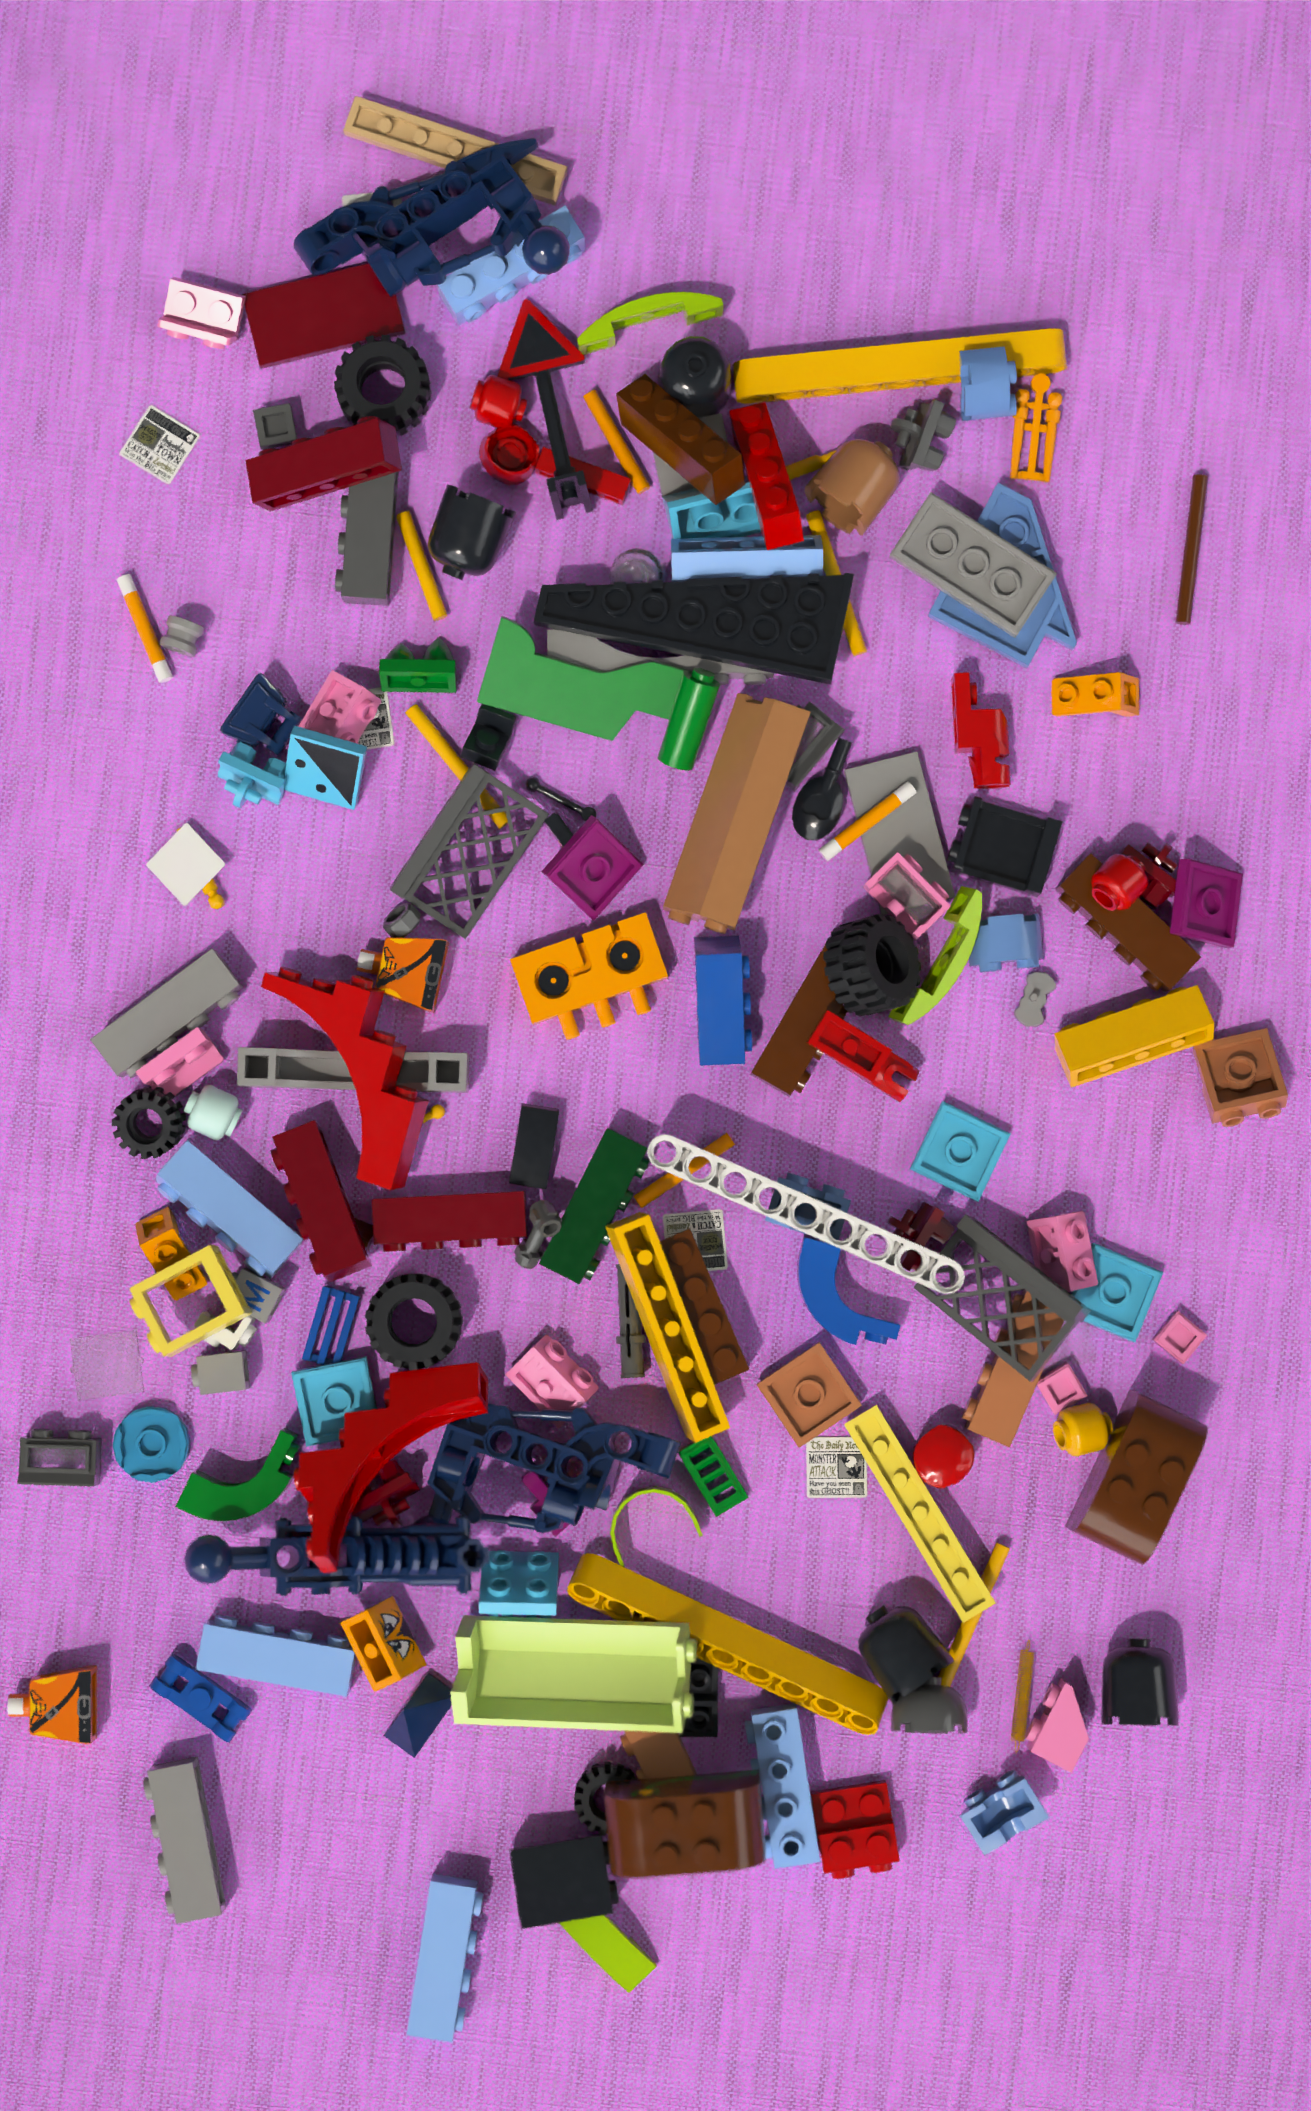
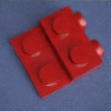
(855, 1829)

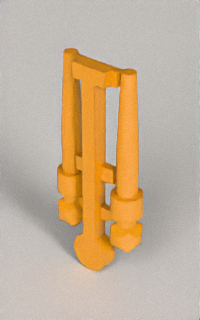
(1039, 384)

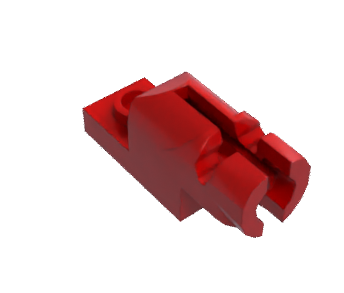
(980, 733)
(861, 1055)

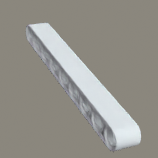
(824, 1217)

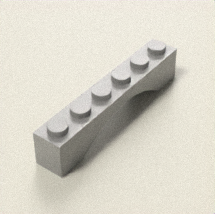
(599, 656)
(329, 1071)

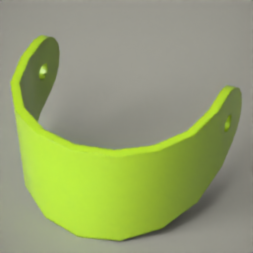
(656, 1489)

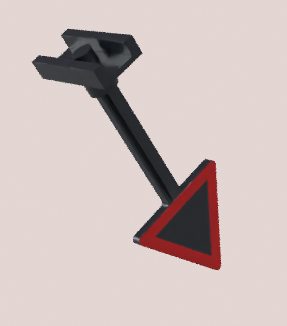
(536, 351)

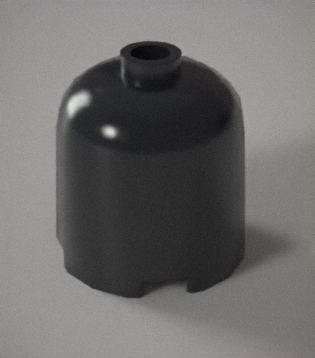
(696, 375)
(468, 533)
(901, 1650)
(1139, 1685)

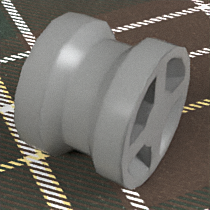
(181, 636)

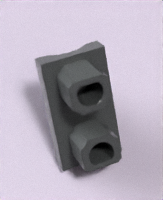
(917, 433)

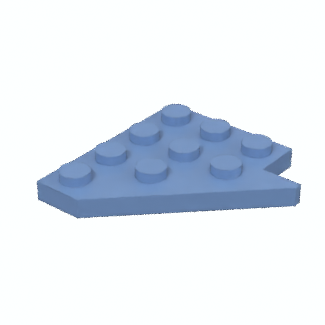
(1014, 520)

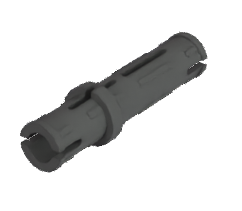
(631, 1335)

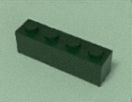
(593, 1206)

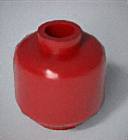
(498, 402)
(1119, 882)

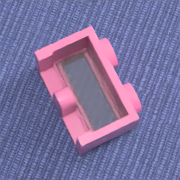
(907, 894)

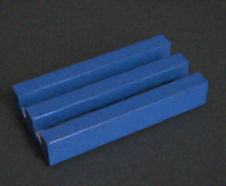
(340, 1296)

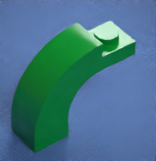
(226, 1501)

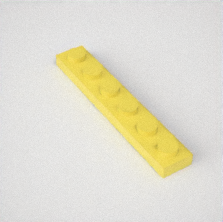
(919, 1513)

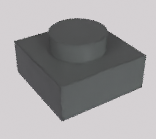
(275, 426)

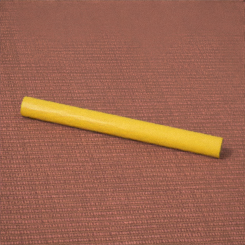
(831, 568)
(452, 759)
(967, 1628)

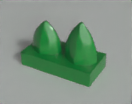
(430, 674)

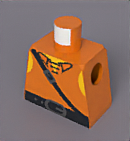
(408, 969)
(60, 1705)

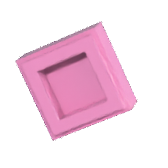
(1179, 1337)
(1061, 1388)

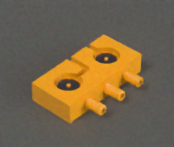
(590, 973)

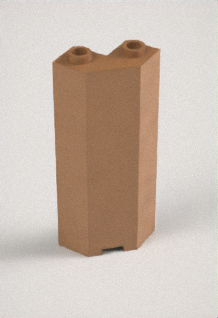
(735, 812)

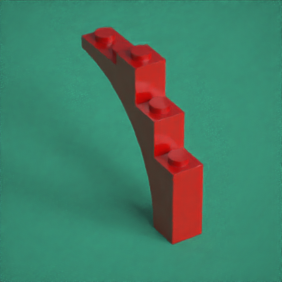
(373, 1058)
(370, 1438)

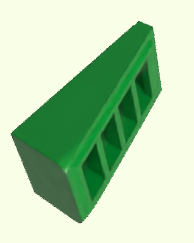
(693, 1449)

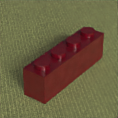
(323, 463)
(321, 1202)
(449, 1219)

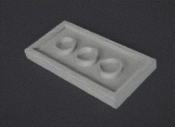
(972, 565)
(908, 828)

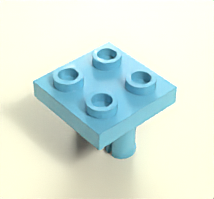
(519, 1584)

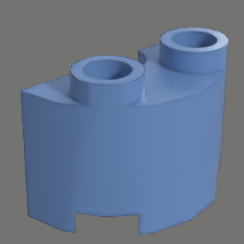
(986, 384)
(1008, 940)
(804, 1212)
(1002, 1811)

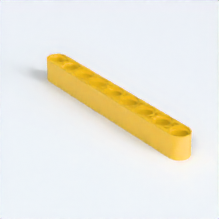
(889, 366)
(732, 1644)

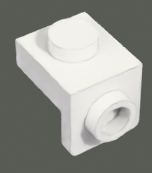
(229, 1337)

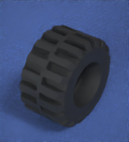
(383, 356)
(872, 965)
(380, 1321)

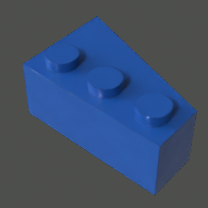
(722, 1000)

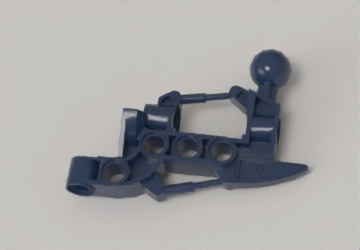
(399, 237)
(475, 1436)

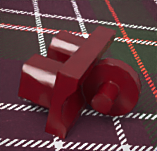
(1161, 883)
(918, 1229)
(388, 1500)

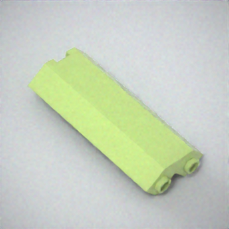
(573, 1673)

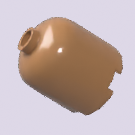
(855, 484)

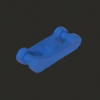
(200, 1697)

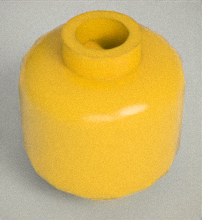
(1082, 1429)

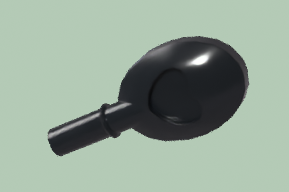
(821, 799)

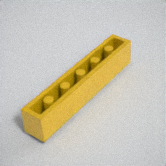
(667, 1326)

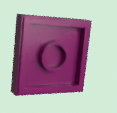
(592, 867)
(1206, 903)

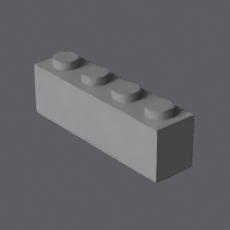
(168, 1013)
(185, 1840)

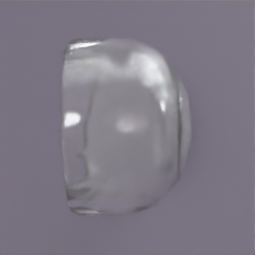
(638, 566)

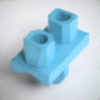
(248, 780)

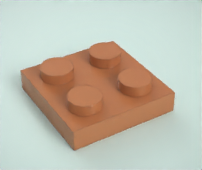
(808, 1394)

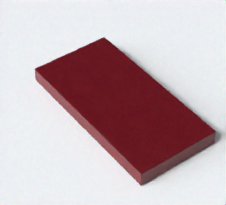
(320, 315)

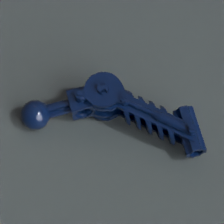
(404, 1555)

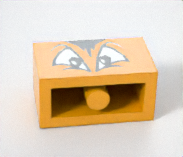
(383, 1644)

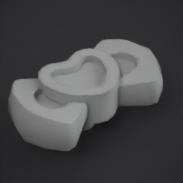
(1029, 1009)

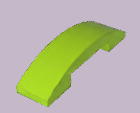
(695, 307)
(966, 918)
(611, 1950)

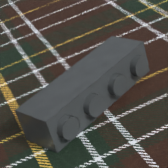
(368, 541)

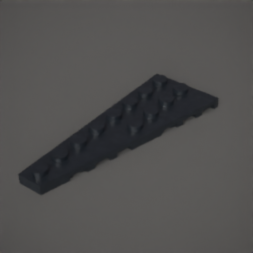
(751, 623)

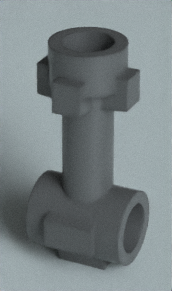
(545, 1224)

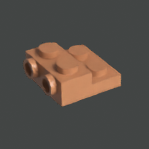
(1240, 1077)

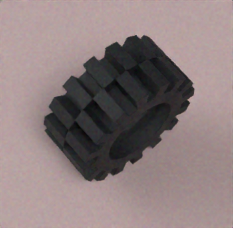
(133, 1137)
(585, 1790)

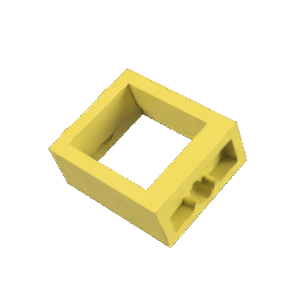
(224, 1284)

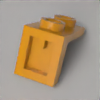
(1096, 694)
(164, 1247)

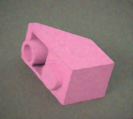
(1060, 1731)

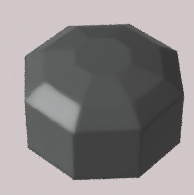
(401, 920)

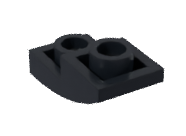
(534, 1146)
(705, 1696)

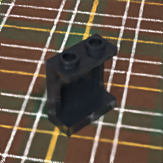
(1004, 847)
(562, 1881)

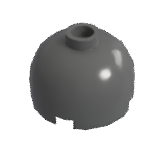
(930, 1710)

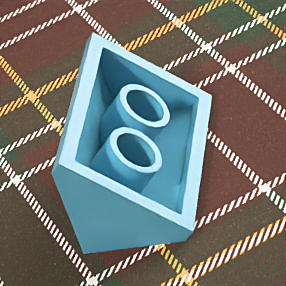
(695, 516)

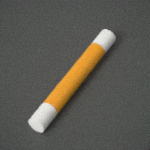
(144, 628)
(867, 821)

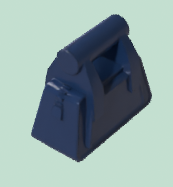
(256, 714)

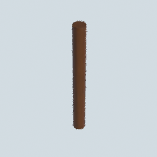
(1191, 549)

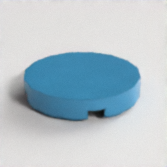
(151, 1444)

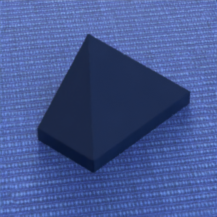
(420, 1715)

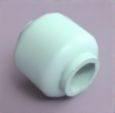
(212, 1112)

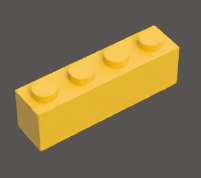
(1134, 1035)

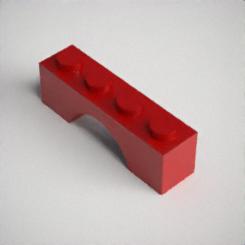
(767, 475)

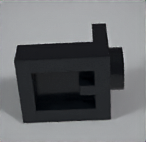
(489, 737)

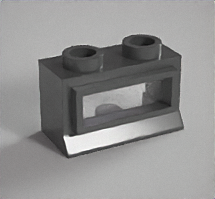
(815, 742)
(59, 1460)

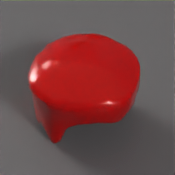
(509, 454)
(943, 1456)

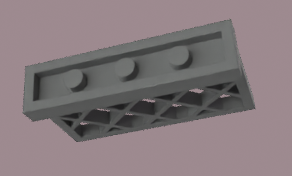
(441, 832)
(1022, 1272)

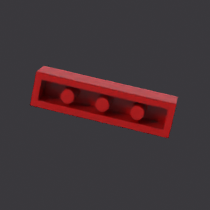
(598, 480)

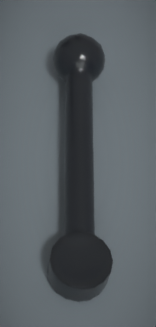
(533, 784)

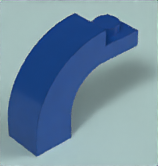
(818, 1290)

